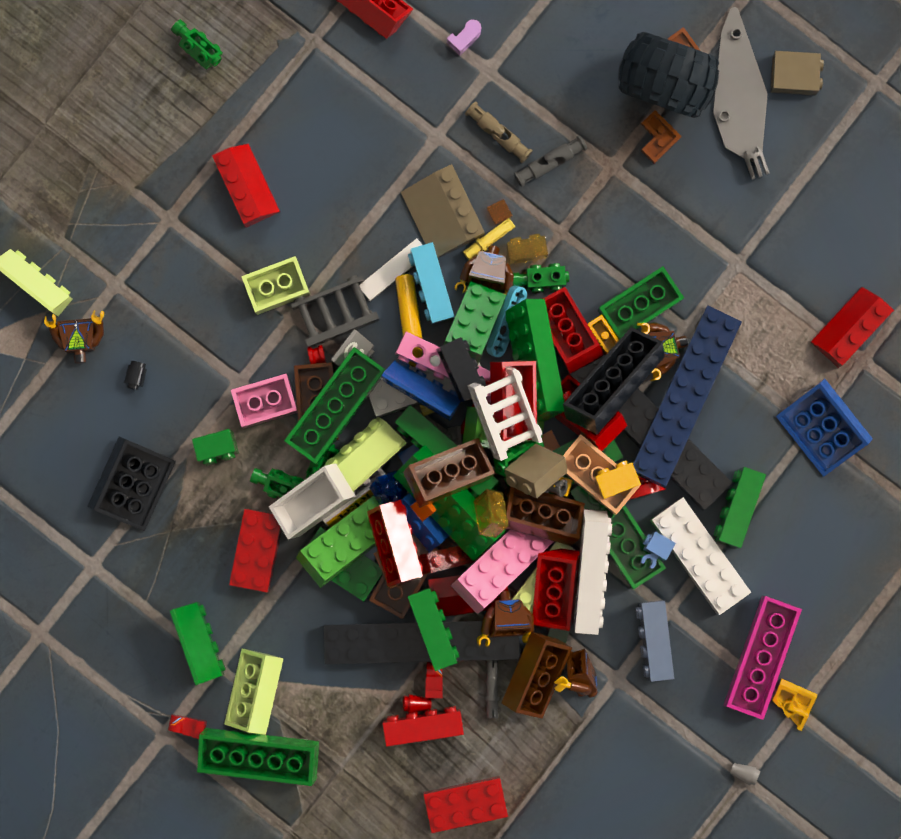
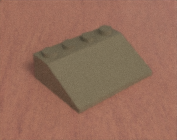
(443, 211)

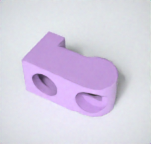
(465, 38)

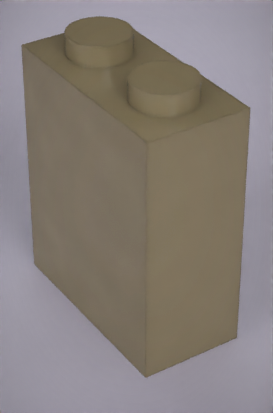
(796, 73)
(536, 470)

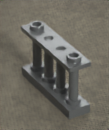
(332, 330)

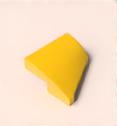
(794, 701)

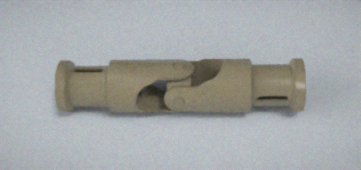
(490, 125)

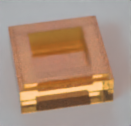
(499, 212)

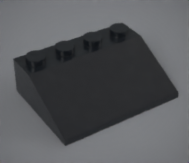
(131, 483)

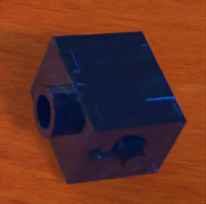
(387, 488)

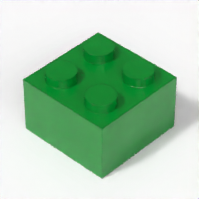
(215, 446)

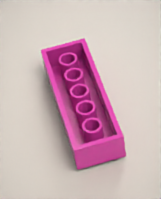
(762, 657)

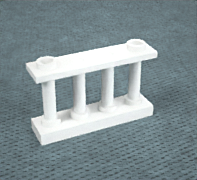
(486, 411)

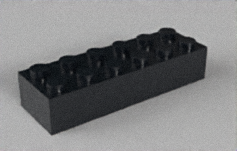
(614, 380)

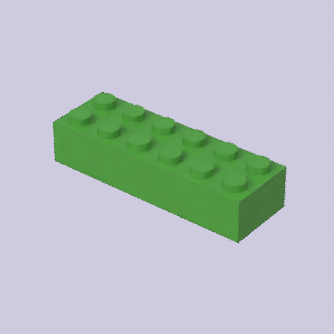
(339, 545)

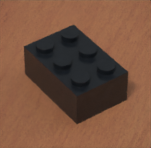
(460, 367)

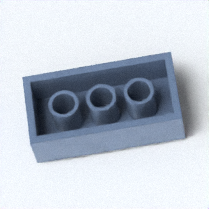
(656, 641)

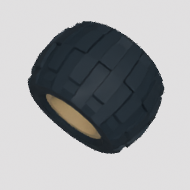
(668, 74)

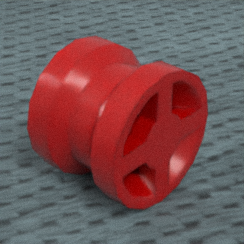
(316, 355)

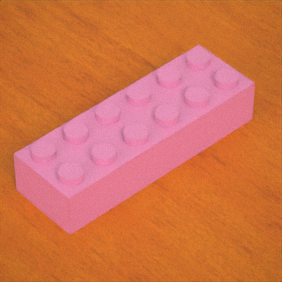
(498, 568)

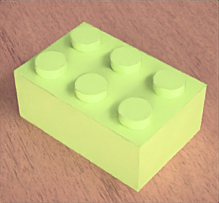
(275, 285)

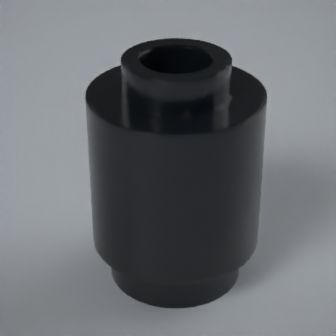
(135, 375)

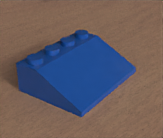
(421, 389)
(824, 427)

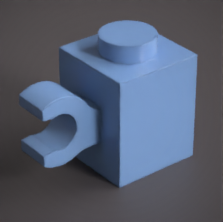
(658, 547)

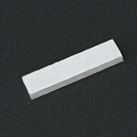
(387, 273)

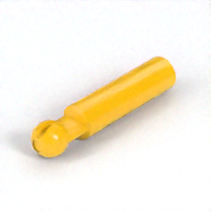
(409, 309)

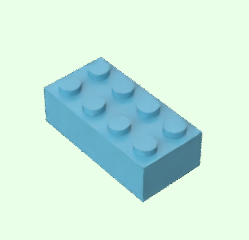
(432, 284)

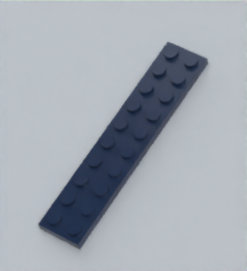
(686, 396)

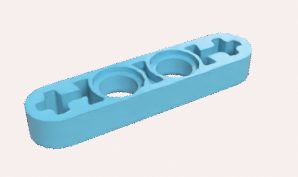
(501, 321)

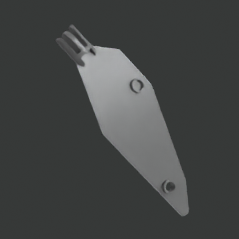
(740, 96)

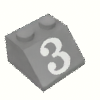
(354, 340)

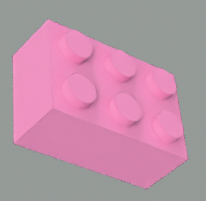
(264, 401)

